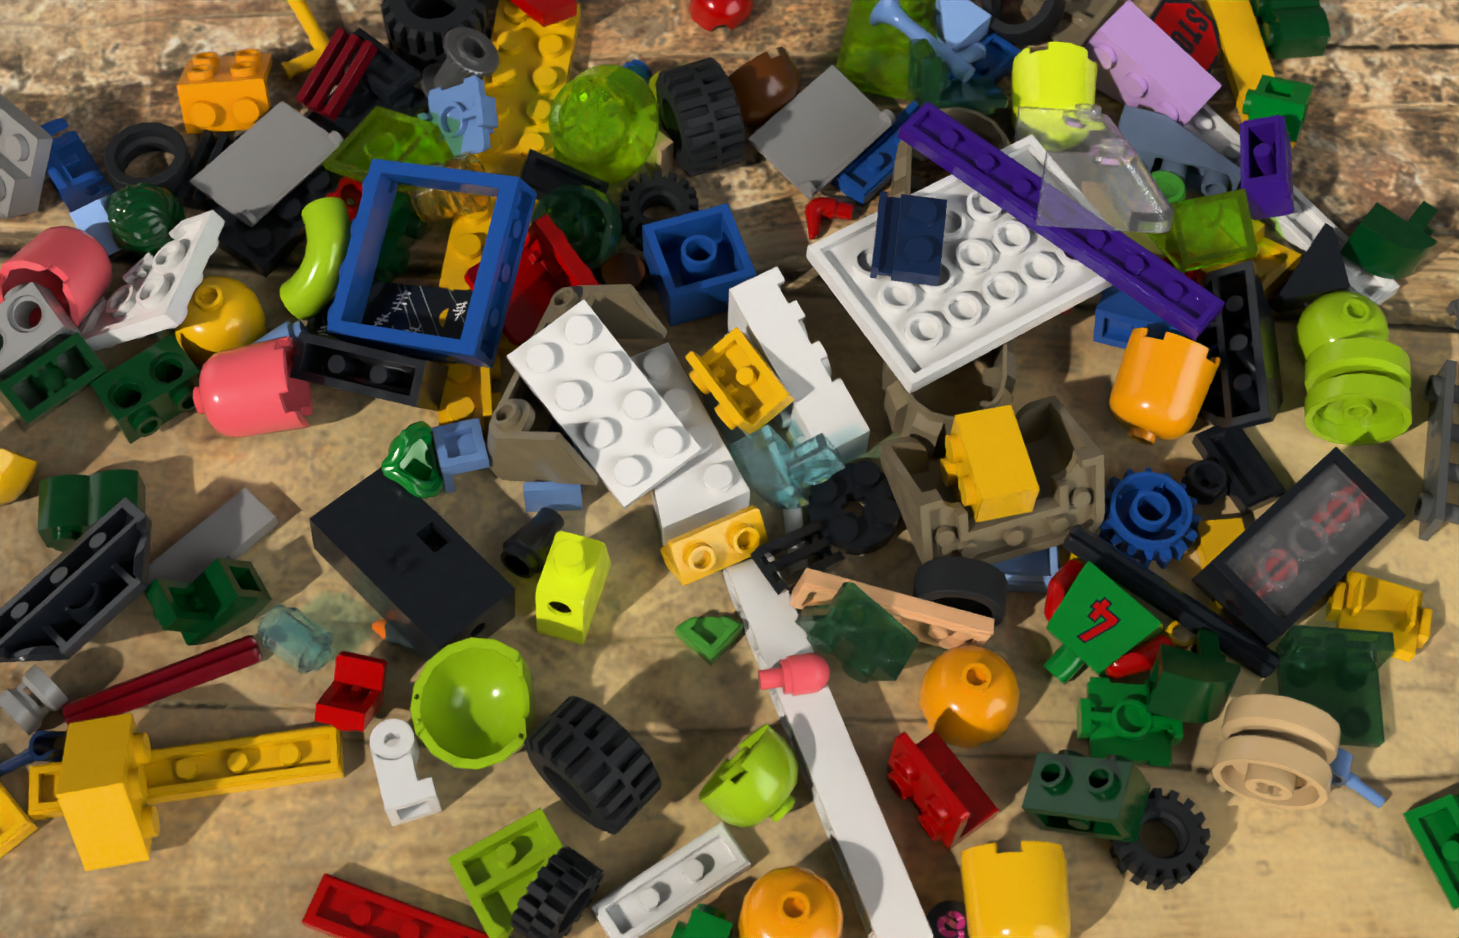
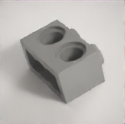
(24, 343)

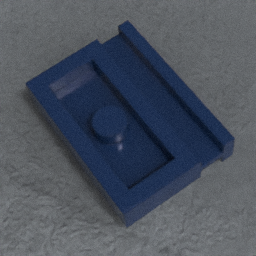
(909, 239)

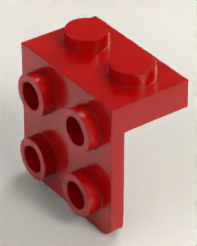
(544, 268)

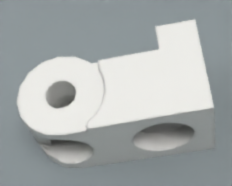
(395, 762)

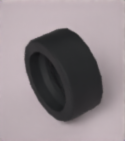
(1028, 32)
(143, 139)
(963, 585)

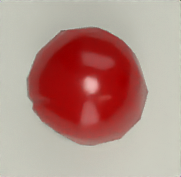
(720, 12)

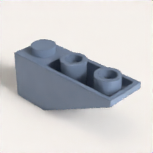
(1172, 148)

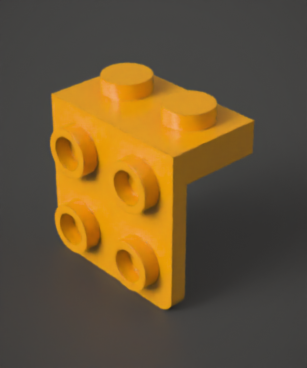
(224, 91)

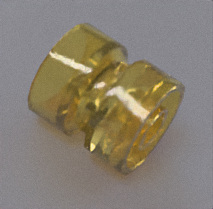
(439, 205)

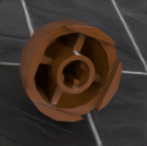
(765, 86)

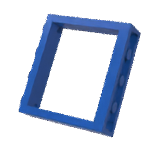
(494, 277)

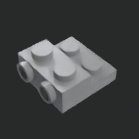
(23, 161)

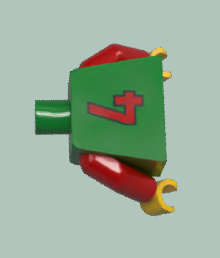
(1100, 625)

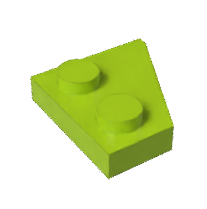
(502, 866)

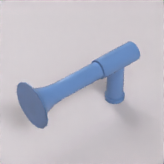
(957, 63)

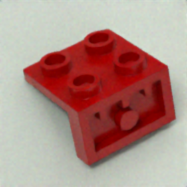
(939, 788)

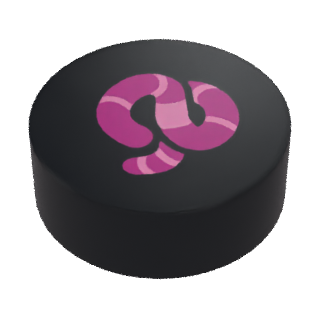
(948, 920)

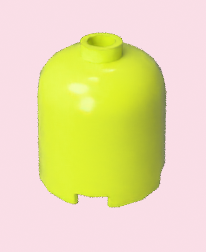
(1053, 78)

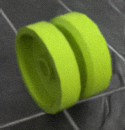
(1358, 391)

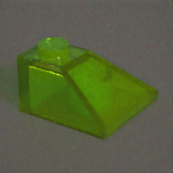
(388, 137)

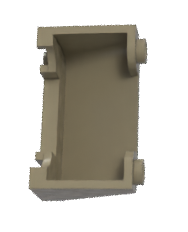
(1066, 469)

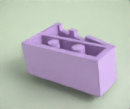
(1147, 67)

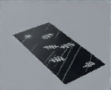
(408, 309)

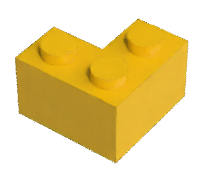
(989, 464)
(106, 791)

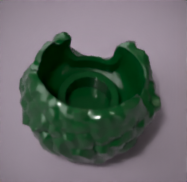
(143, 217)

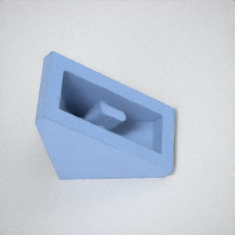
(960, 23)

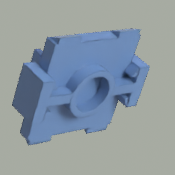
(463, 116)

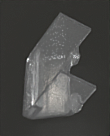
(1092, 173)

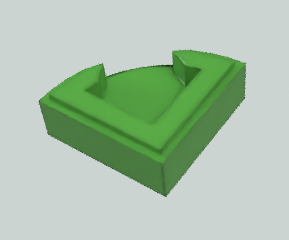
(709, 635)

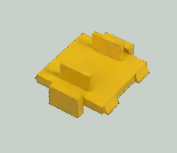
(1381, 606)

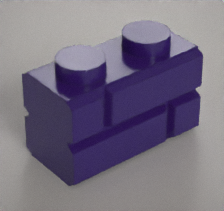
(1266, 167)

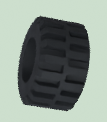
(419, 37)
(701, 116)
(593, 764)

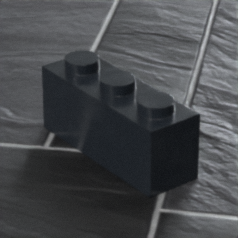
(369, 371)

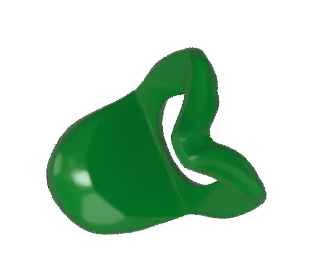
(414, 461)

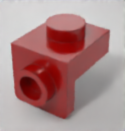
(354, 693)

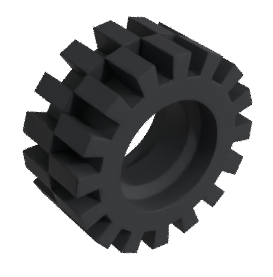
(653, 193)
(1190, 848)
(557, 896)

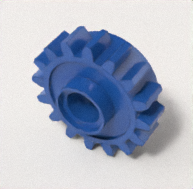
(1160, 499)

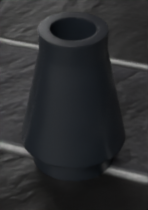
(530, 545)

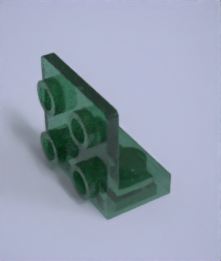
(930, 83)
(1338, 675)

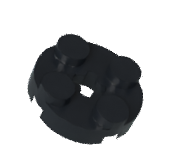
(862, 484)

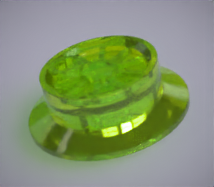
(605, 122)

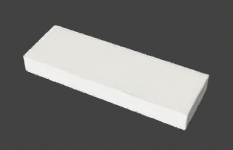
(672, 885)

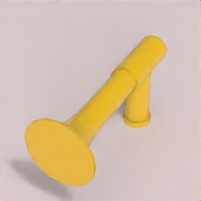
(316, 35)

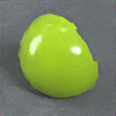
(474, 703)

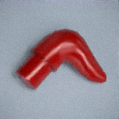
(825, 208)

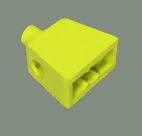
(572, 577)

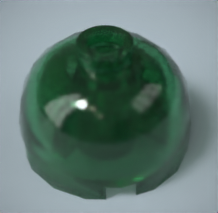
(586, 219)

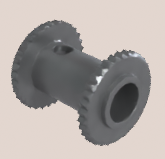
(467, 55)

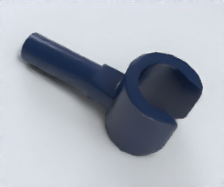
(39, 750)

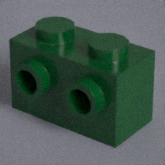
(1087, 795)

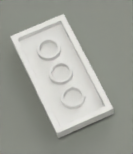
(604, 404)

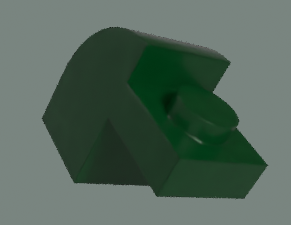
(1390, 244)
(211, 605)
(1191, 683)

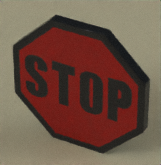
(1190, 30)

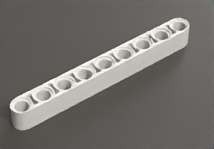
(829, 765)

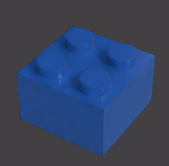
(696, 262)

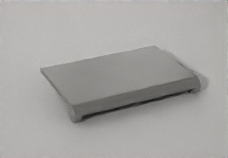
(820, 131)
(266, 163)

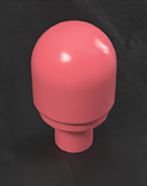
(797, 674)

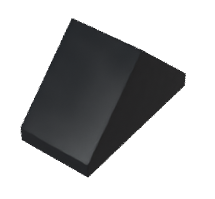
(1317, 274)

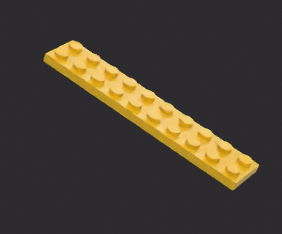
(529, 75)

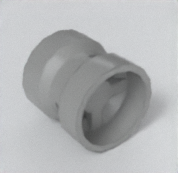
(23, 708)

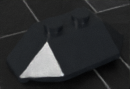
(1244, 338)
(79, 589)

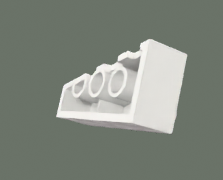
(802, 367)
(708, 483)

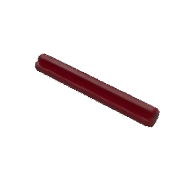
(165, 681)

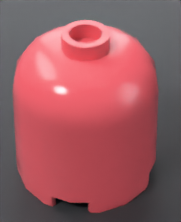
(67, 264)
(251, 390)

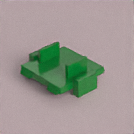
(1117, 724)

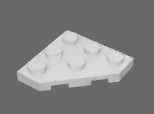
(156, 286)

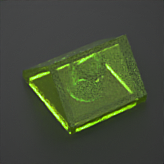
(1208, 231)

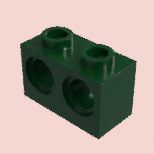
(146, 381)

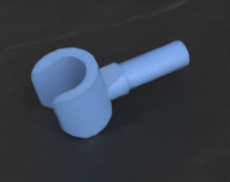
(1342, 776)

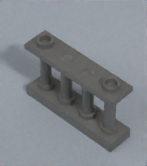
(1431, 503)

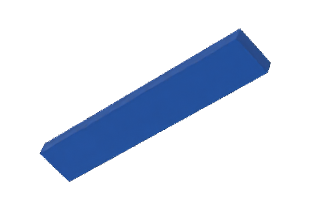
(874, 166)

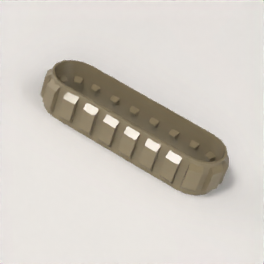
(901, 408)

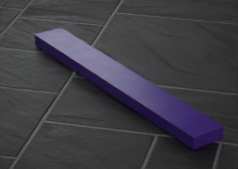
(1017, 192)

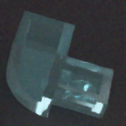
(782, 473)

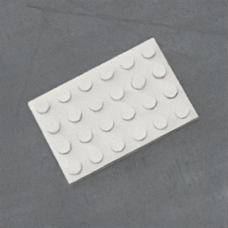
(990, 288)

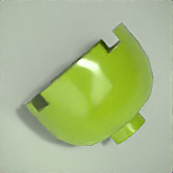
(1336, 318)
(754, 781)

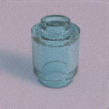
(296, 638)

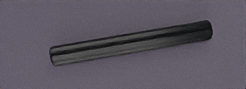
(1170, 600)

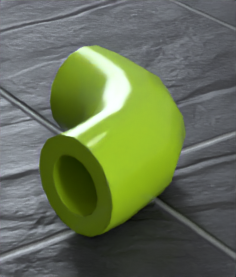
(327, 244)

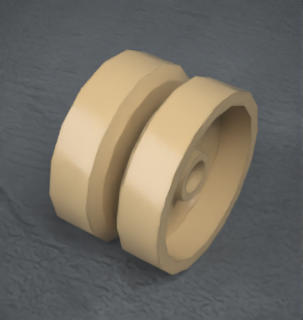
(1277, 751)

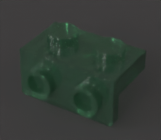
(859, 635)

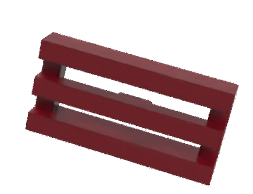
(330, 72)

